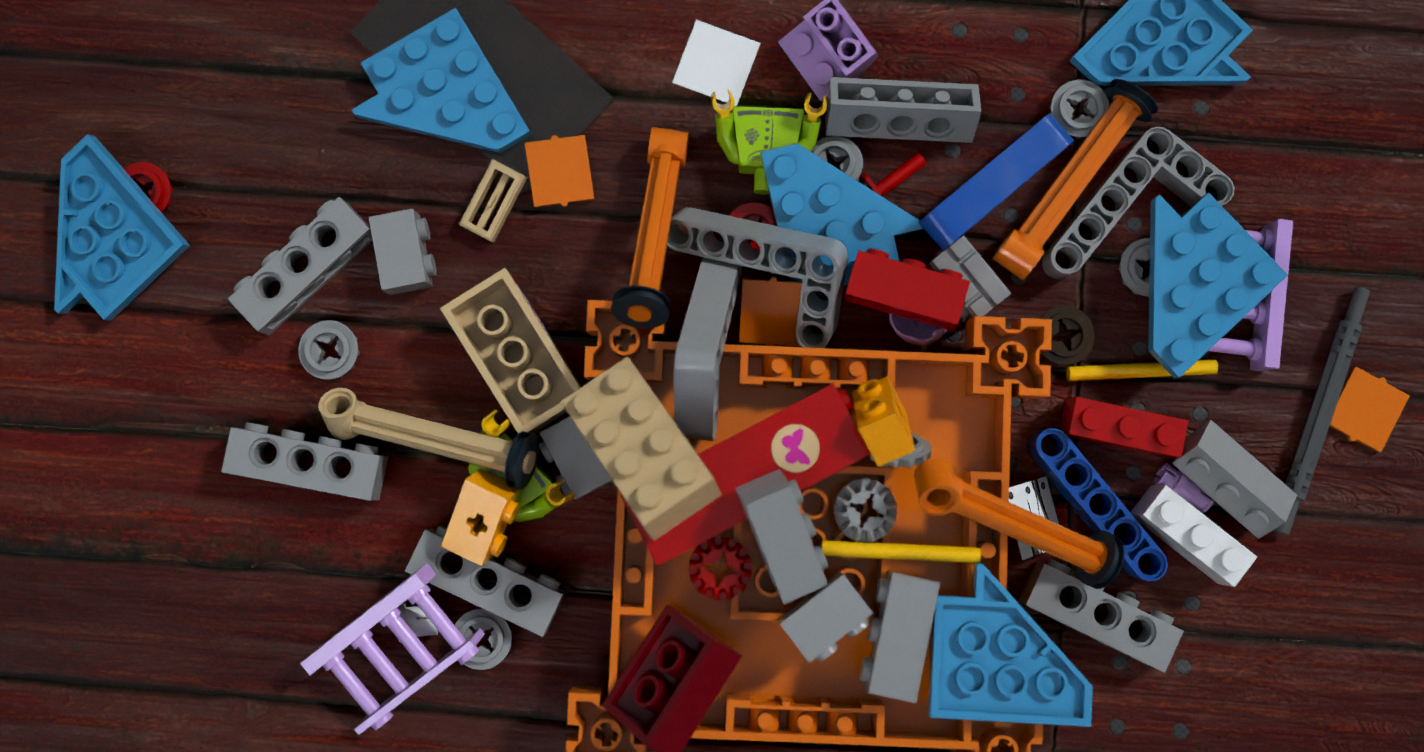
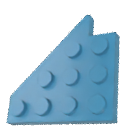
(1166, 45)
(442, 88)
(826, 202)
(108, 233)
(1201, 280)
(999, 664)

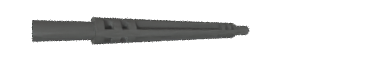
(1324, 403)

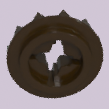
(1078, 345)

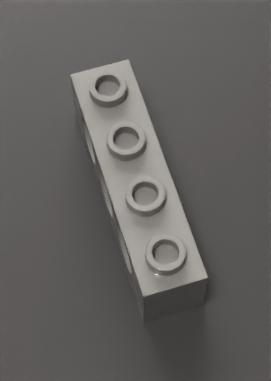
(902, 109)
(323, 264)
(246, 459)
(535, 616)
(1152, 647)

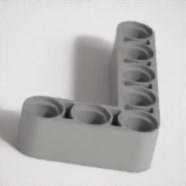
(1123, 193)
(773, 259)
(702, 348)

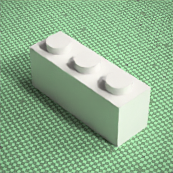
(1193, 535)

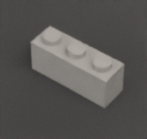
(1235, 479)
(783, 535)
(899, 636)

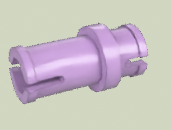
(1183, 487)

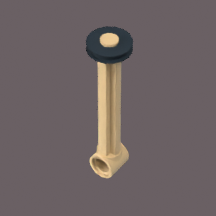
(349, 417)

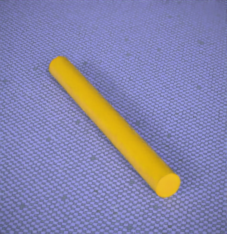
(1135, 370)
(901, 551)

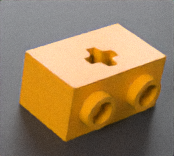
(882, 421)
(481, 517)

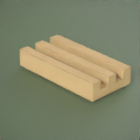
(505, 207)

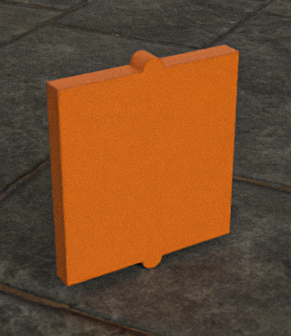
(559, 171)
(769, 311)
(1368, 409)

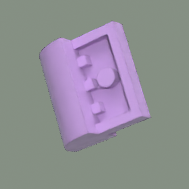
(828, 46)

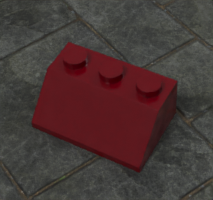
(671, 682)

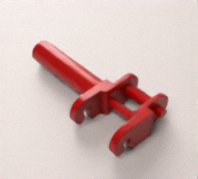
(896, 177)

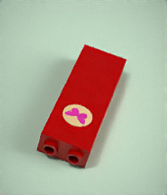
(802, 441)

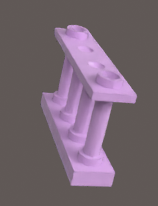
(1268, 314)
(387, 613)

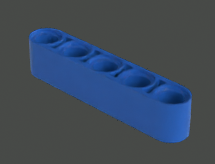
(996, 182)
(1079, 496)

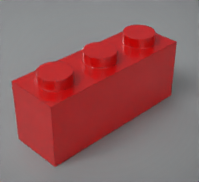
(907, 289)
(1123, 427)

